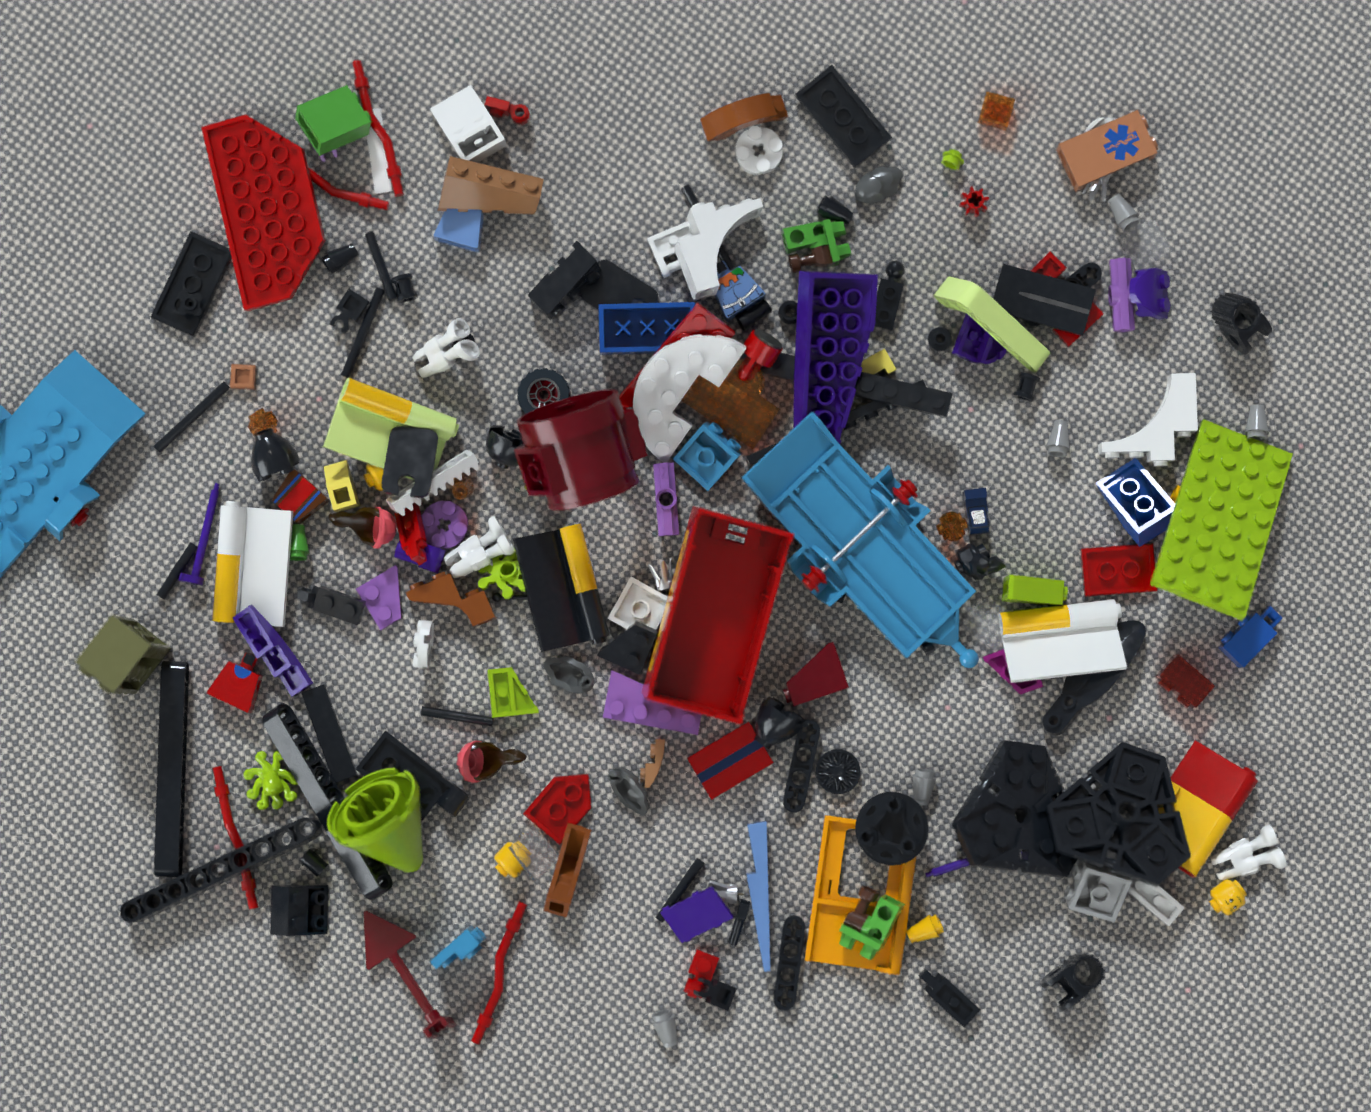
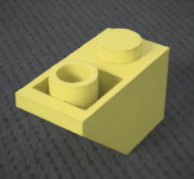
(341, 486)

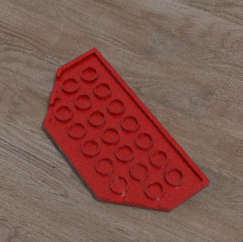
(264, 208)

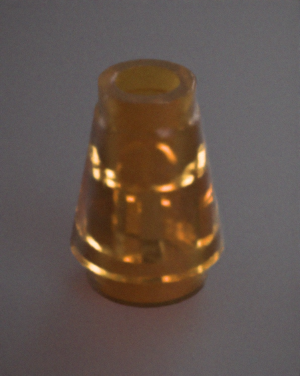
(466, 484)

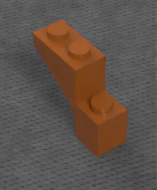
(445, 592)
(567, 870)

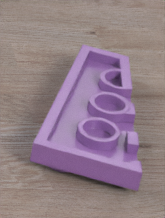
(628, 704)

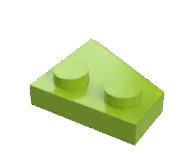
(507, 694)

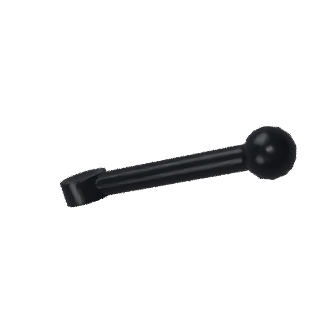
(497, 597)

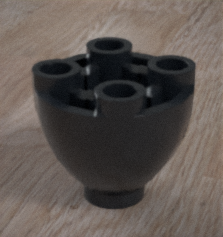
(272, 455)
(775, 724)

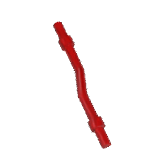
(393, 171)
(364, 199)
(222, 792)
(485, 1019)

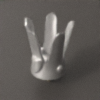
(1095, 186)
(666, 580)
(728, 892)

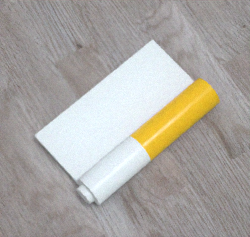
(252, 562)
(1062, 640)

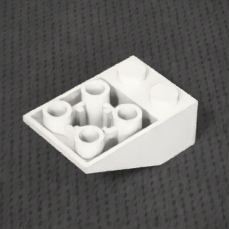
(468, 126)

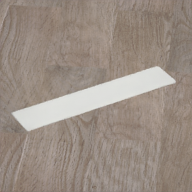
(378, 159)

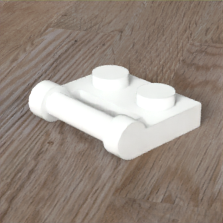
(664, 245)

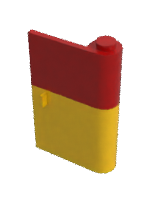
(1208, 798)

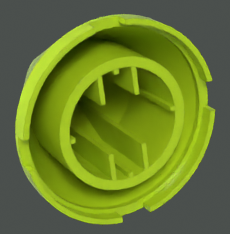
(381, 819)

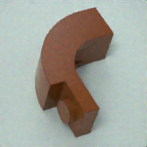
(743, 114)

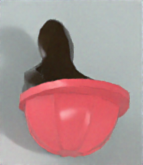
(370, 525)
(483, 760)

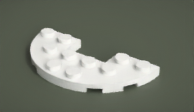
(668, 379)

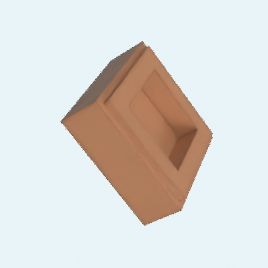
(243, 376)

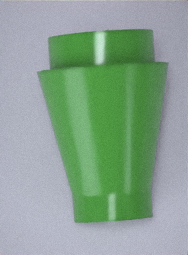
(299, 544)

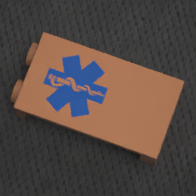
(1107, 149)

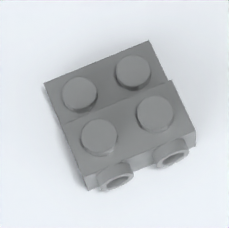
(1097, 891)

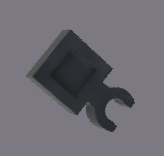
(351, 307)
(716, 993)

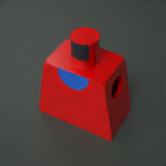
(238, 684)

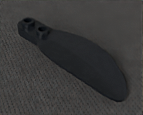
(1089, 688)

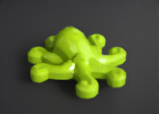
(503, 573)
(272, 780)

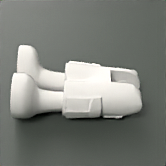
(438, 351)
(472, 554)
(1242, 855)

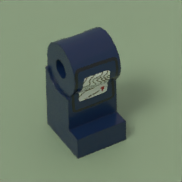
(976, 510)

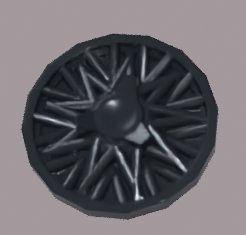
(838, 771)

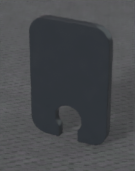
(617, 287)
(410, 454)

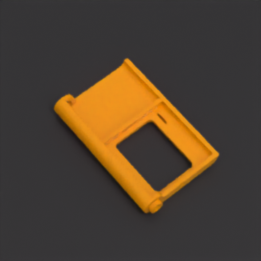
(831, 908)

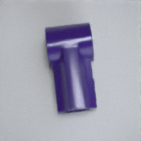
(433, 554)

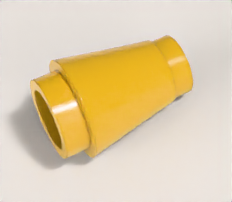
(926, 929)

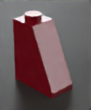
(817, 678)

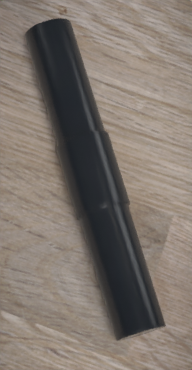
(178, 568)

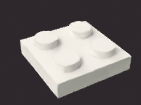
(639, 604)

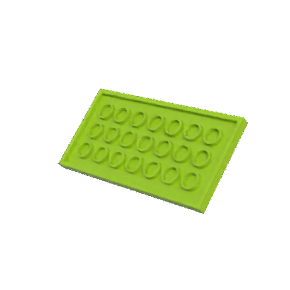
(1221, 520)

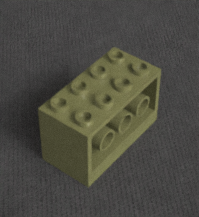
(122, 655)

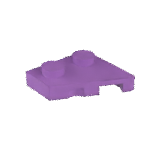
(383, 597)

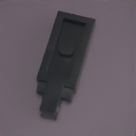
(333, 603)
(949, 997)

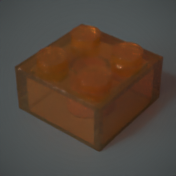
(996, 111)

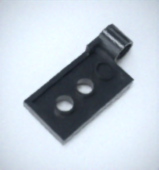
(432, 784)

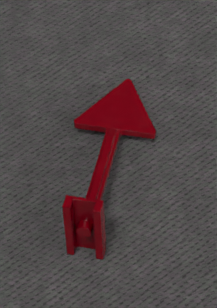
(383, 942)

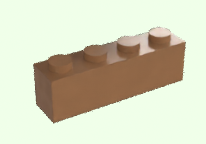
(488, 189)

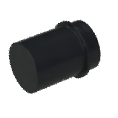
(313, 862)

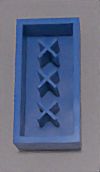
(638, 326)

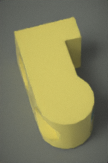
(877, 363)

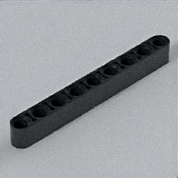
(171, 769)
(321, 794)
(209, 870)

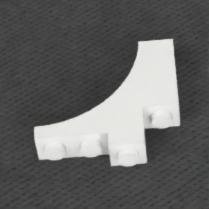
(699, 251)
(1156, 439)

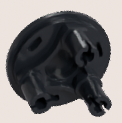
(892, 828)

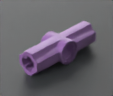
(1119, 295)
(665, 483)

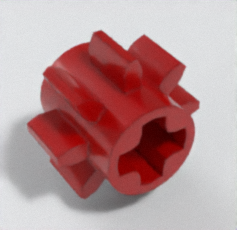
(969, 207)

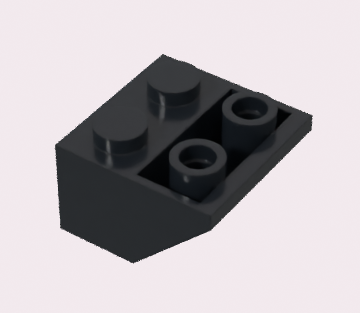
(299, 910)

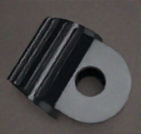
(1224, 316)
(1066, 977)

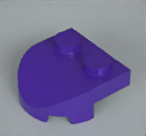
(1150, 293)
(976, 344)

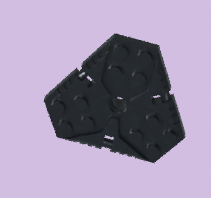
(987, 823)
(1090, 824)

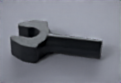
(739, 922)

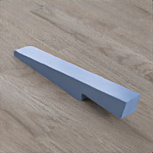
(759, 888)

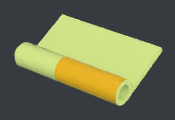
(369, 414)

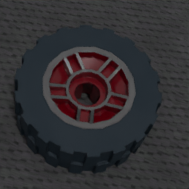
(538, 381)

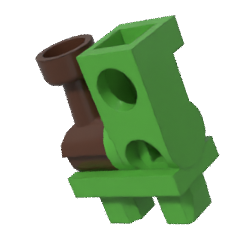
(820, 239)
(869, 929)

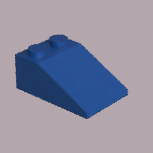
(1137, 501)

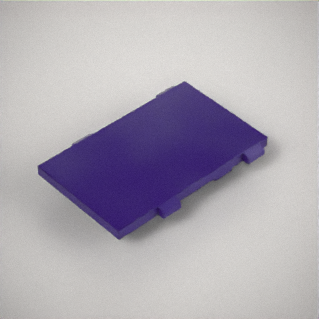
(696, 914)

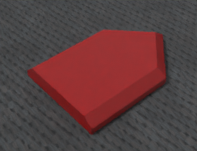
(561, 802)

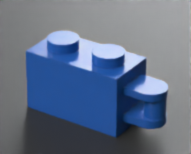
(1249, 637)

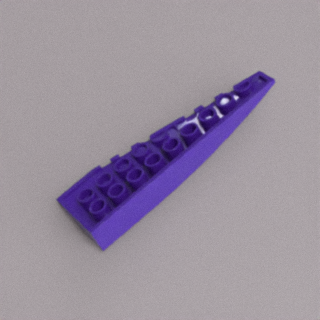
(831, 339)

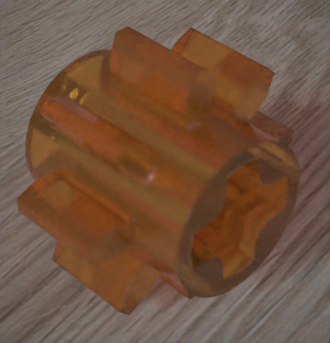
(262, 420)
(952, 526)

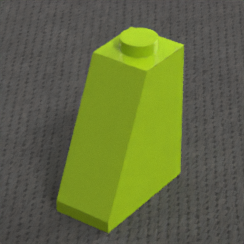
(1033, 590)

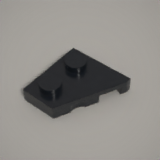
(630, 647)

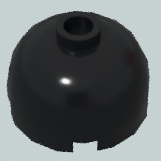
(501, 446)

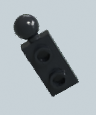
(889, 296)

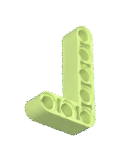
(994, 319)

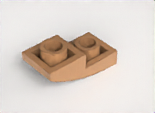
(649, 773)

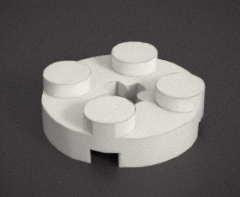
(771, 145)
(423, 641)

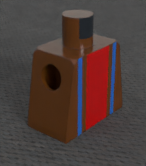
(299, 496)

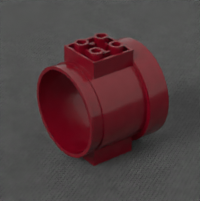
(580, 449)

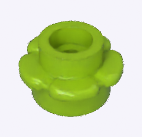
(952, 159)

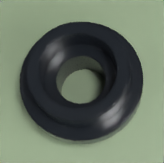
(782, 312)
(936, 345)

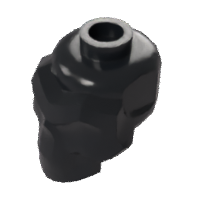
(977, 562)

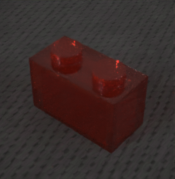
(1184, 681)

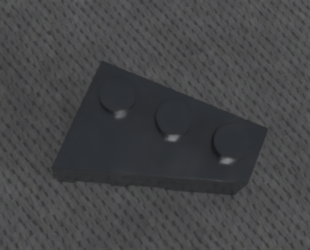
(565, 282)

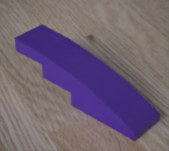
(273, 649)

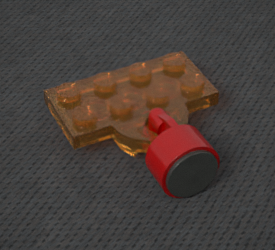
(737, 402)

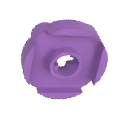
(457, 529)

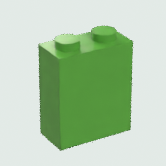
(333, 120)

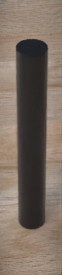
(381, 266)
(457, 716)
(682, 886)

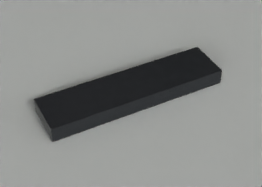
(329, 733)

